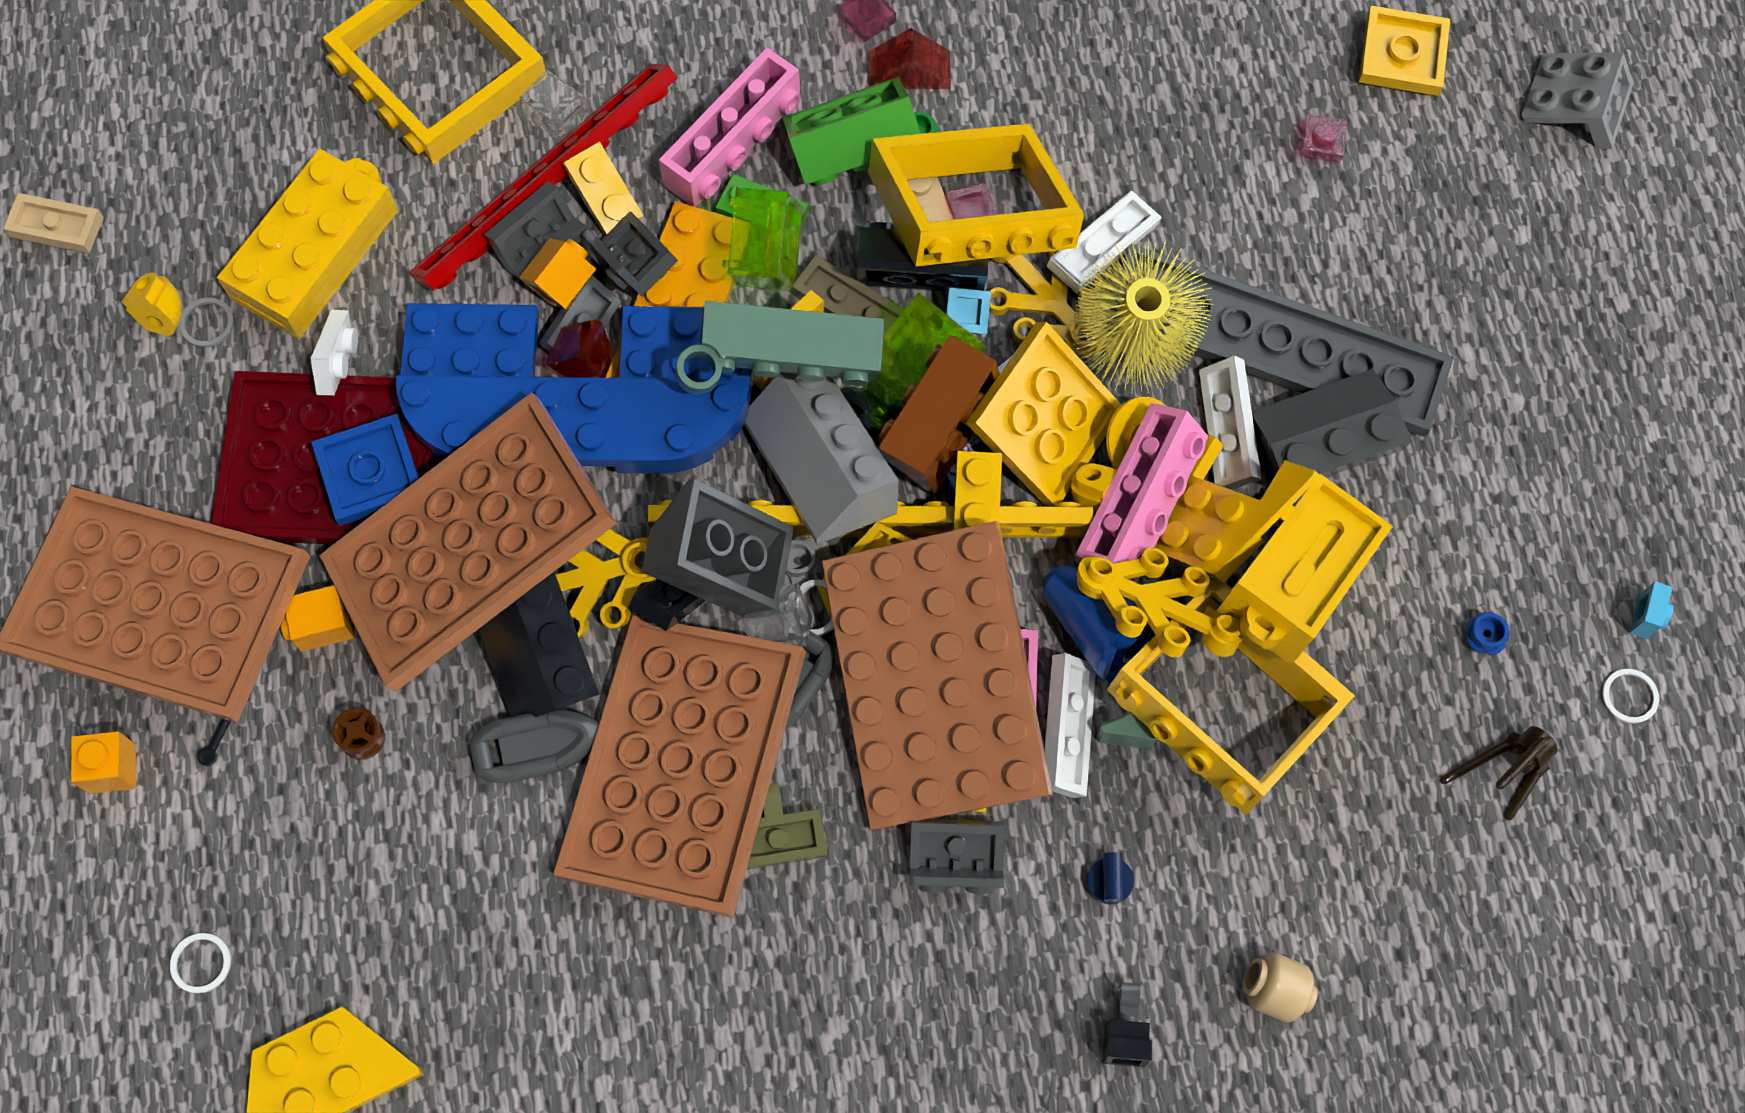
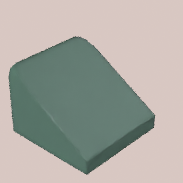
(1126, 731)

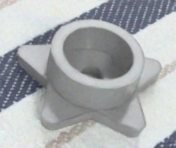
(810, 563)

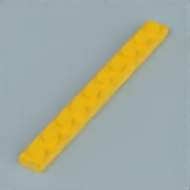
(936, 517)

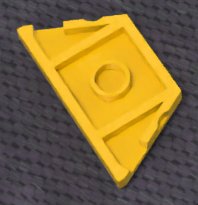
(326, 1068)

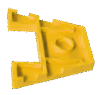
(1224, 527)

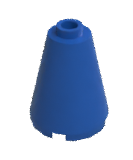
(1091, 624)

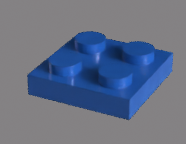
(365, 467)

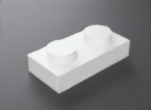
(333, 351)

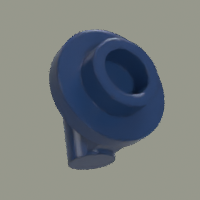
(1110, 879)

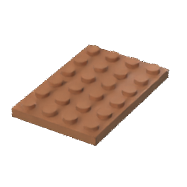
(465, 541)
(153, 603)
(936, 677)
(681, 766)

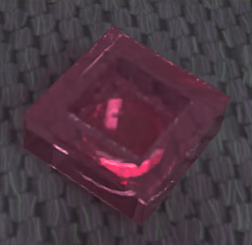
(868, 17)
(1323, 138)
(971, 202)

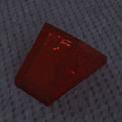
(913, 59)
(582, 351)

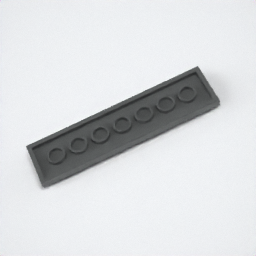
(1303, 344)

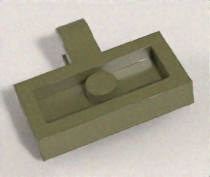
(786, 836)

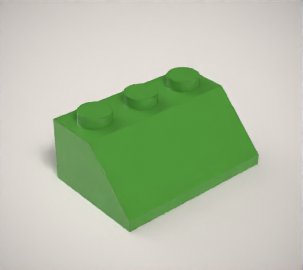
(841, 131)

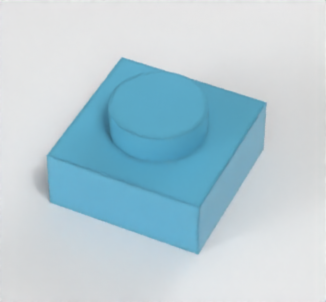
(969, 308)
(1652, 610)

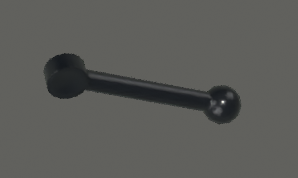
(208, 755)

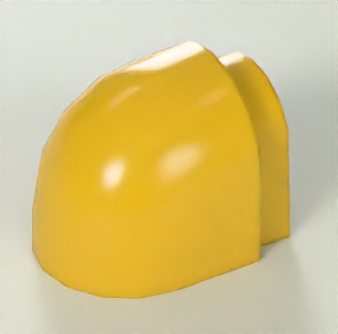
(154, 304)
(1091, 485)

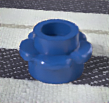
(1494, 625)

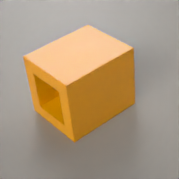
(558, 271)
(317, 619)
(103, 762)

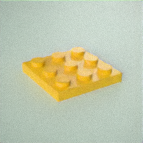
(1045, 414)

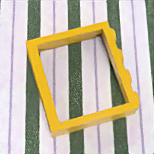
(466, 118)
(965, 152)
(1302, 680)

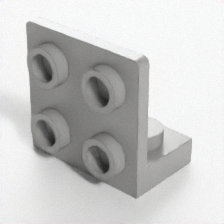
(1581, 90)

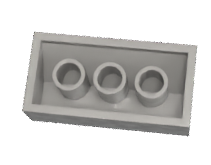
(822, 456)

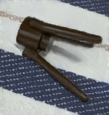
(1528, 754)

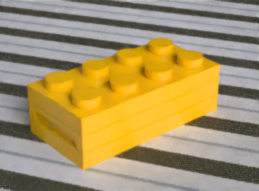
(309, 242)
(1305, 570)

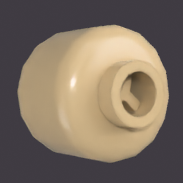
(1280, 987)

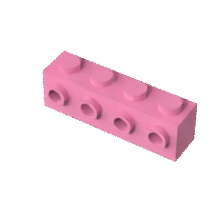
(731, 128)
(1145, 486)

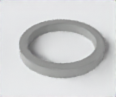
(230, 323)

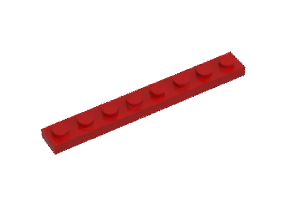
(616, 114)

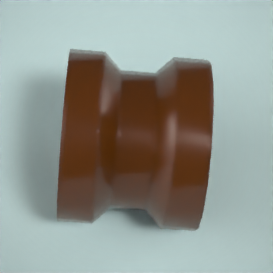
(352, 726)

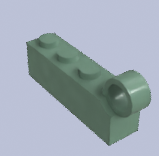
(784, 341)

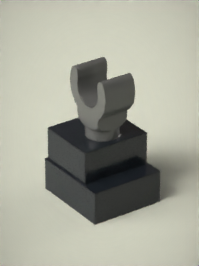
(1126, 1039)

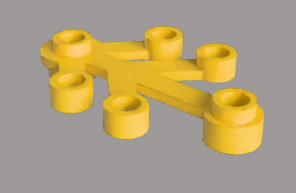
(1047, 300)
(595, 574)
(1109, 581)

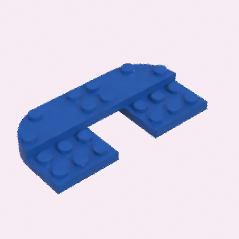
(480, 360)

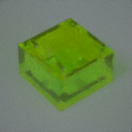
(764, 239)
(911, 342)

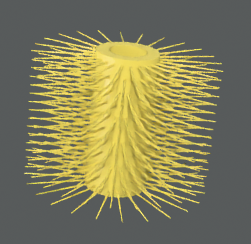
(1140, 316)

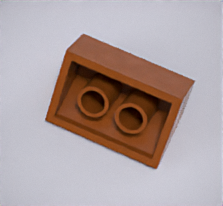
(935, 413)

